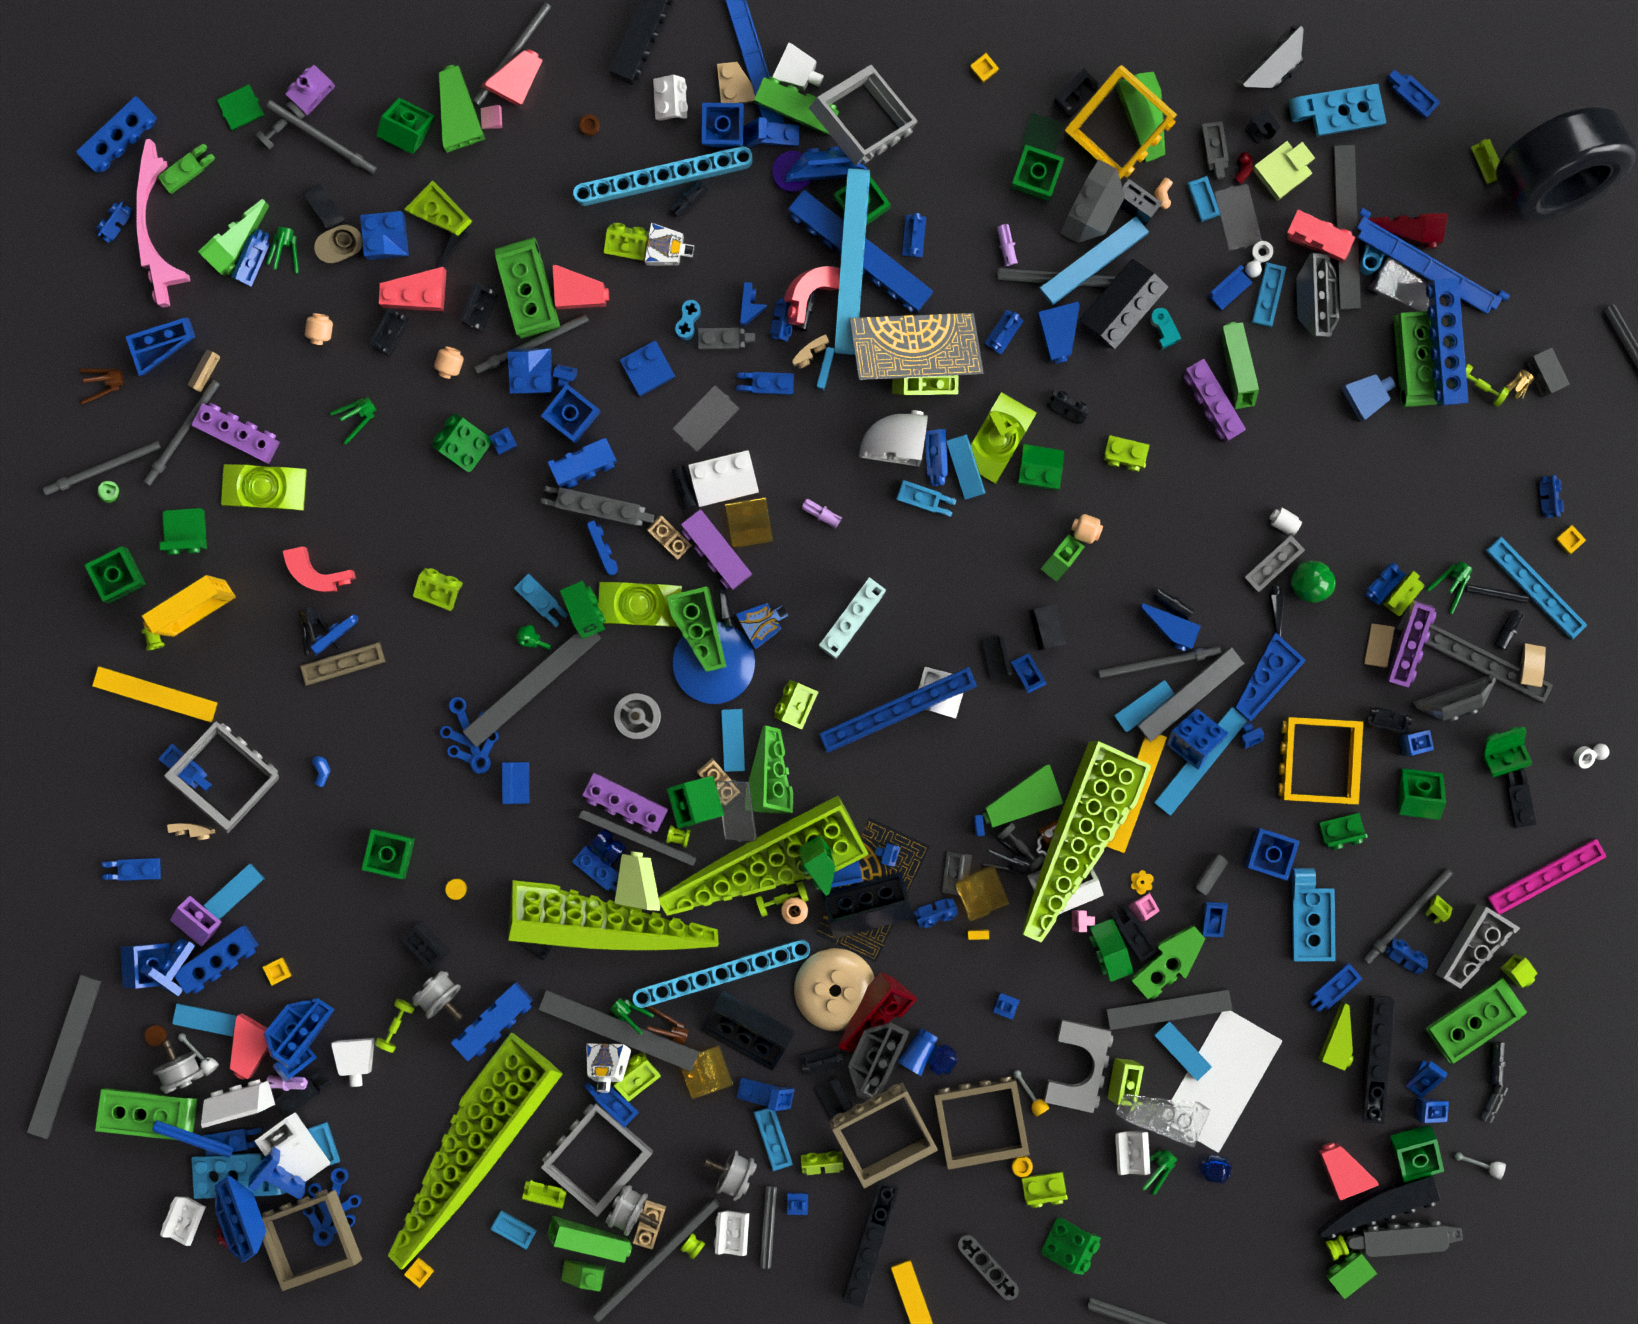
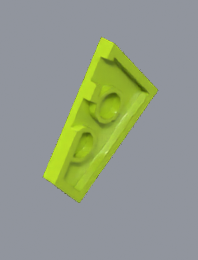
(438, 209)

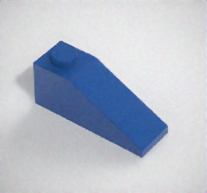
(1175, 629)

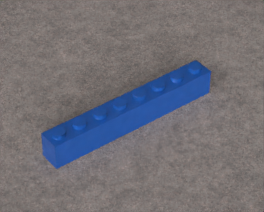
(876, 263)

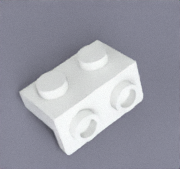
(670, 97)
(1132, 1153)
(182, 1220)
(731, 1233)

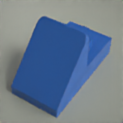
(750, 310)
(1028, 673)
(1214, 919)
(287, 1073)
(1425, 1078)

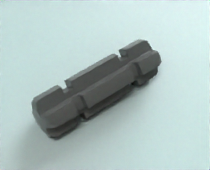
(1494, 1103)

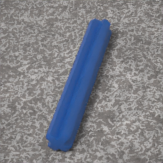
(192, 1139)

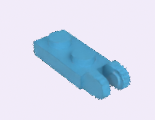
(923, 498)
(539, 598)

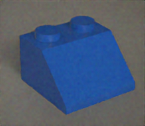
(135, 956)

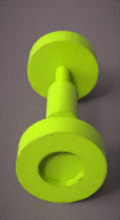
(1500, 397)
(781, 899)
(385, 1044)

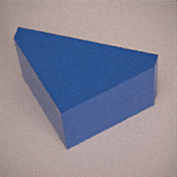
(1416, 743)
(1431, 1110)

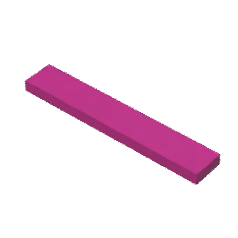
(1546, 876)

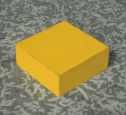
(984, 67)
(1570, 539)
(978, 934)
(277, 971)
(419, 1272)

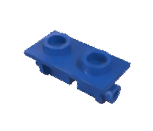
(117, 214)
(914, 235)
(781, 328)
(1004, 331)
(1551, 488)
(1384, 586)
(928, 917)
(1414, 959)

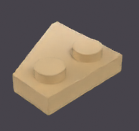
(734, 84)

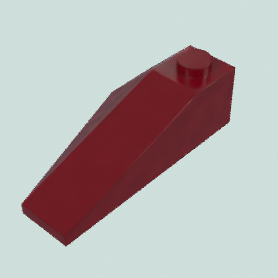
(1425, 230)
(881, 1003)

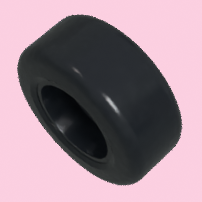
(1565, 163)

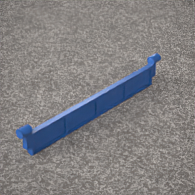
(750, 51)
(1425, 264)

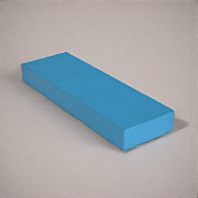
(1268, 294)
(965, 467)
(1143, 706)
(733, 740)
(234, 891)
(204, 1019)
(1183, 1050)
(773, 1138)

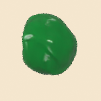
(1313, 581)

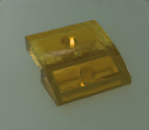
(749, 522)
(982, 893)
(707, 1074)

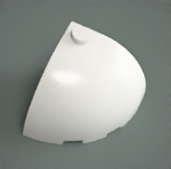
(896, 439)

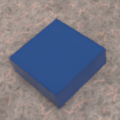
(979, 825)

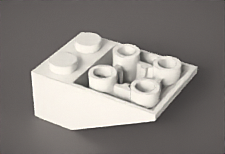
(297, 1148)

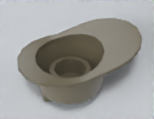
(338, 243)

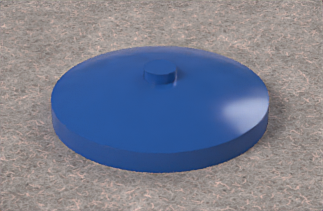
(720, 684)

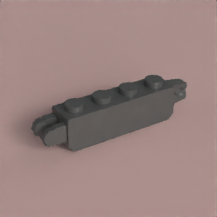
(598, 507)
(1405, 1239)

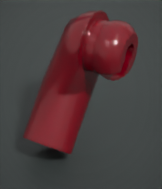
(1247, 167)

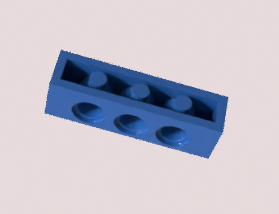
(105, 136)
(187, 975)

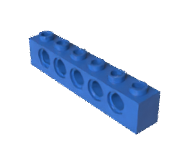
(1454, 333)

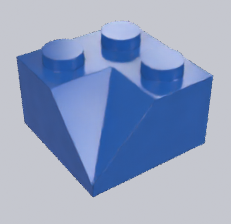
(723, 125)
(384, 235)
(530, 370)
(571, 413)
(1271, 853)

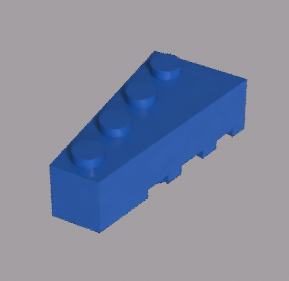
(492, 1021)

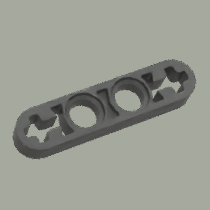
(988, 1266)

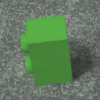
(1350, 1274)

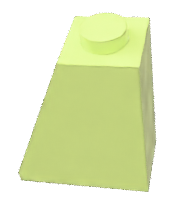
(637, 883)

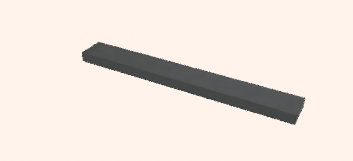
(1347, 219)
(1480, 660)
(529, 687)
(618, 1030)
(64, 1056)
(656, 1259)

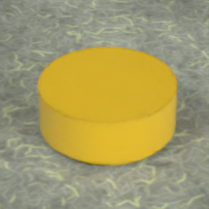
(456, 889)
(1022, 1166)

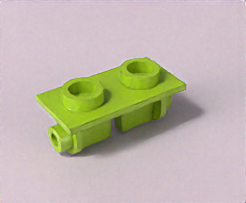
(1486, 159)
(812, 1162)
(544, 1194)

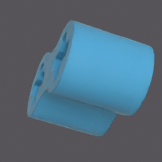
(688, 320)

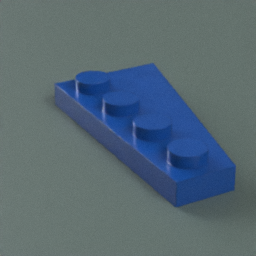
(1270, 675)

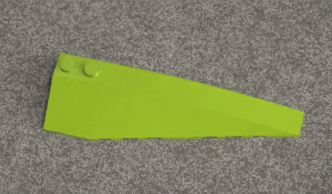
(1096, 806)
(769, 859)
(563, 918)

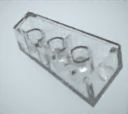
(1169, 1118)

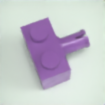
(310, 89)

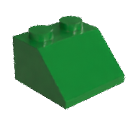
(405, 125)
(1040, 467)
(1421, 794)
(1417, 1153)

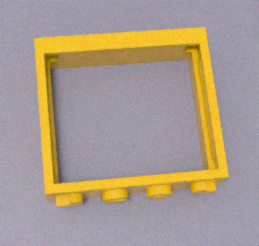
(1098, 153)
(188, 606)
(1354, 767)

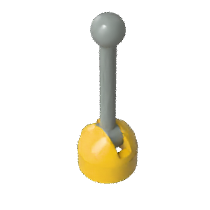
(1038, 1105)

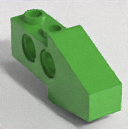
(1183, 947)

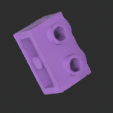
(195, 921)

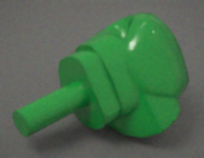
(527, 637)

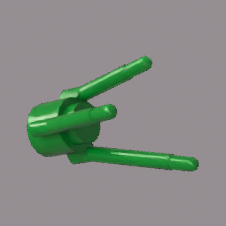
(283, 238)
(364, 407)
(1460, 575)
(621, 1011)
(1166, 1162)

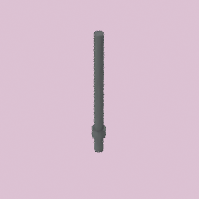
(516, 47)
(355, 159)
(494, 361)
(159, 466)
(65, 483)
(1198, 654)
(1381, 945)

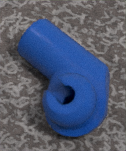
(323, 770)

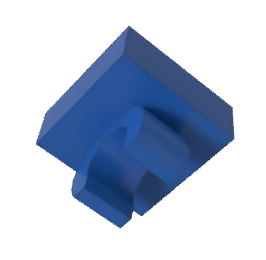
(564, 374)
(503, 441)
(1251, 736)
(889, 854)
(1006, 1005)
(797, 1203)

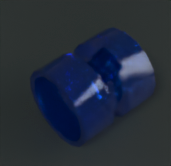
(606, 847)

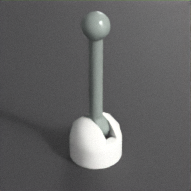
(207, 1064)
(1495, 1169)

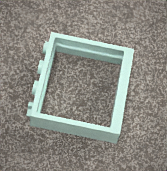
(852, 618)

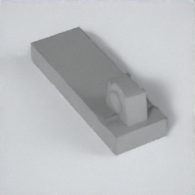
(1274, 563)

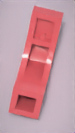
(803, 285)
(302, 570)

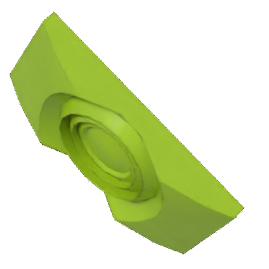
(990, 449)
(263, 487)
(637, 603)

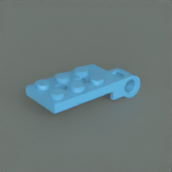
(1325, 114)
(1308, 901)
(241, 1163)

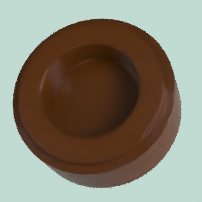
(589, 125)
(155, 1035)

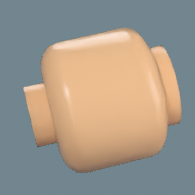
(318, 328)
(448, 362)
(1087, 528)
(793, 918)

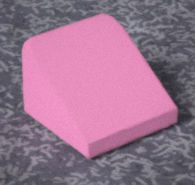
(491, 117)
(1144, 908)

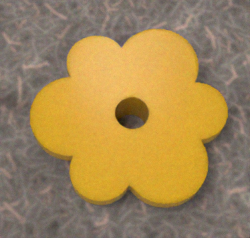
(1137, 878)

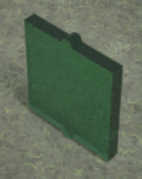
(1043, 133)

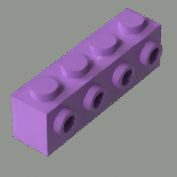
(1214, 401)
(236, 433)
(716, 549)
(1410, 644)
(625, 802)

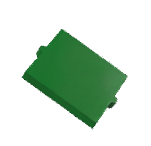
(240, 107)

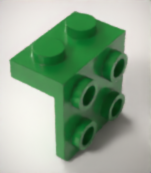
(461, 442)
(184, 531)
(1506, 752)
(1070, 1246)

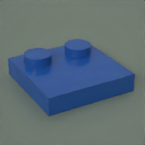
(647, 368)

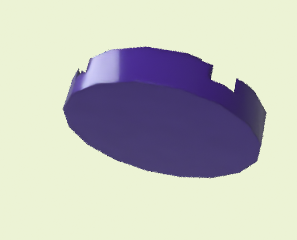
(782, 167)

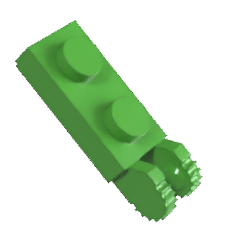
(185, 169)

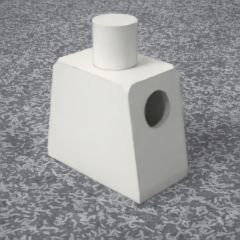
(797, 69)
(354, 1058)

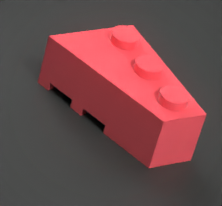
(1320, 236)
(415, 292)

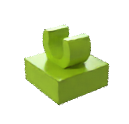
(1440, 909)

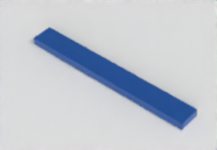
(898, 709)

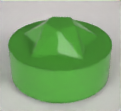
(108, 491)

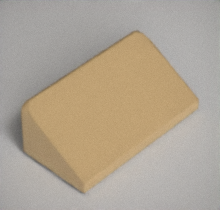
(203, 370)
(1379, 645)

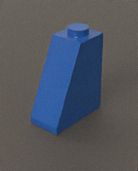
(1058, 331)

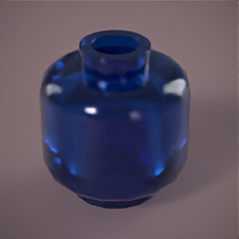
(943, 1059)
(1216, 1169)

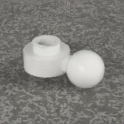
(1254, 267)
(1585, 756)

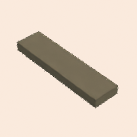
(342, 664)

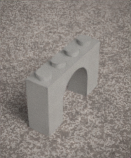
(1083, 1094)

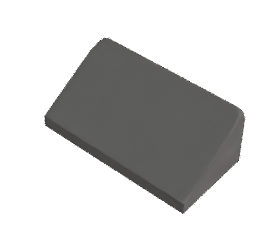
(1210, 874)

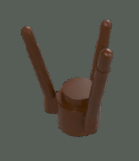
(111, 377)
(676, 1034)

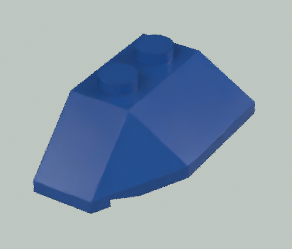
(821, 165)
(296, 1029)
(239, 1218)

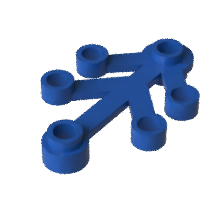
(476, 753)
(325, 1225)

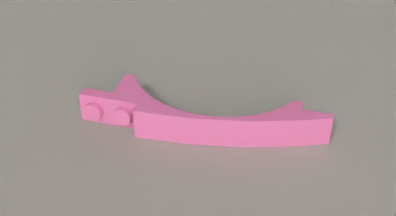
(160, 272)

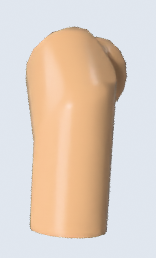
(1161, 193)

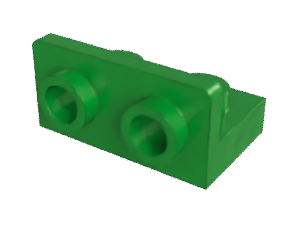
(1342, 830)

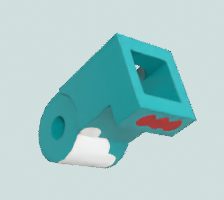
(1166, 328)

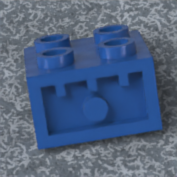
(1196, 738)

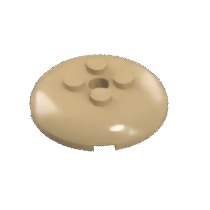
(816, 977)

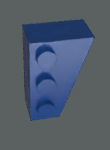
(159, 343)
(583, 464)

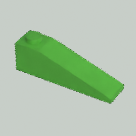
(1141, 113)
(225, 250)
(697, 621)
(769, 776)

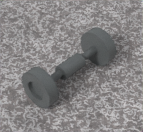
(279, 125)
(1021, 846)

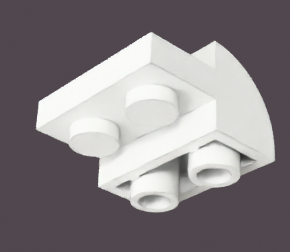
(949, 707)

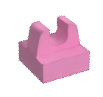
(1081, 920)

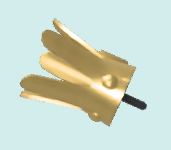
(1523, 380)

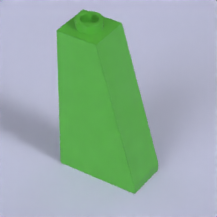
(458, 114)
(1239, 365)
(1026, 798)
(588, 1240)

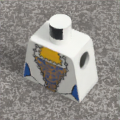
(666, 247)
(607, 1064)

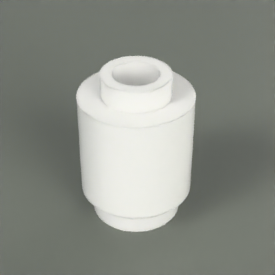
(1285, 521)

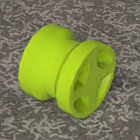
(692, 1246)
(1337, 1247)

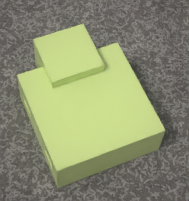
(1284, 169)

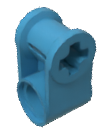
(1370, 254)

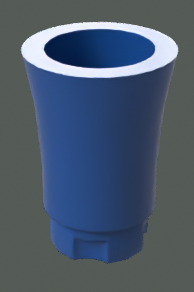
(918, 1052)

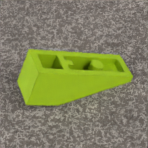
(925, 385)
(1338, 1044)

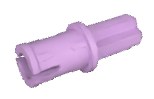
(1007, 245)
(821, 513)
(292, 1083)

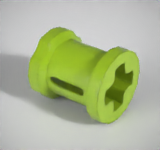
(153, 640)
(678, 836)

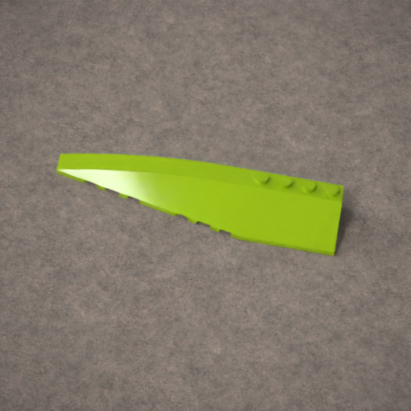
(479, 1134)

